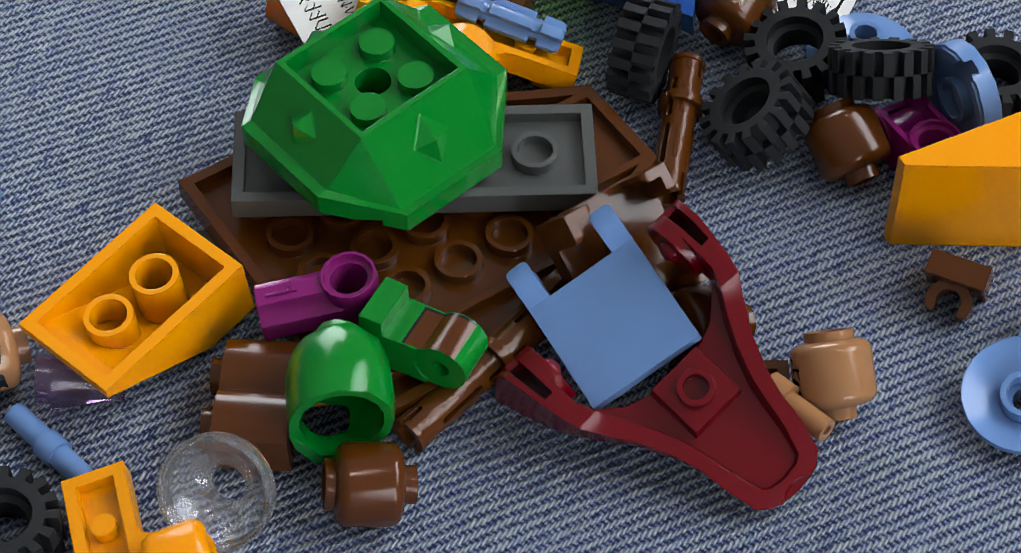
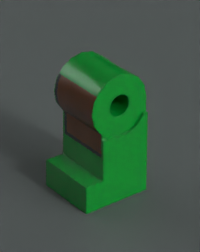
(421, 338)

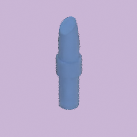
(46, 442)

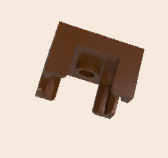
(635, 200)

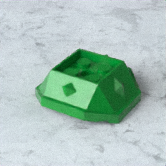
(381, 115)

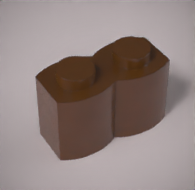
(252, 398)

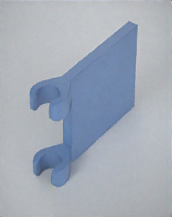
(610, 320)

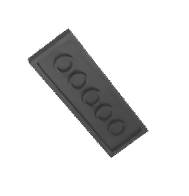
(544, 168)

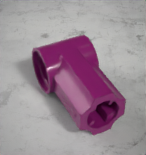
(317, 297)

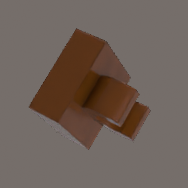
(957, 277)

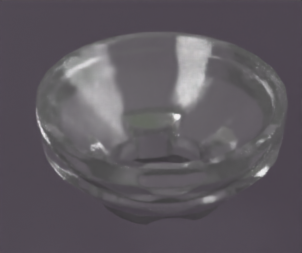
(188, 489)

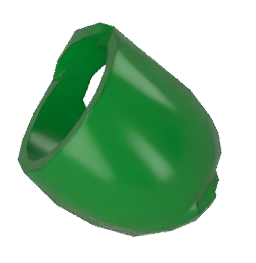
(339, 368)

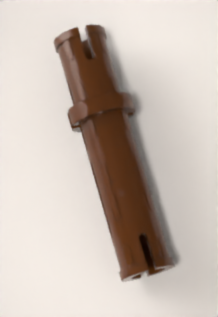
(679, 112)
(443, 406)

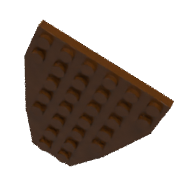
(445, 260)

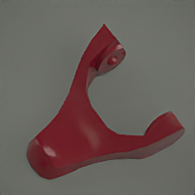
(710, 410)

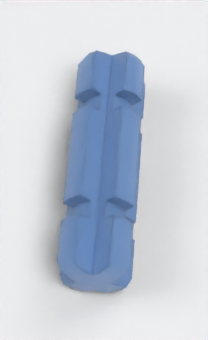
(514, 22)

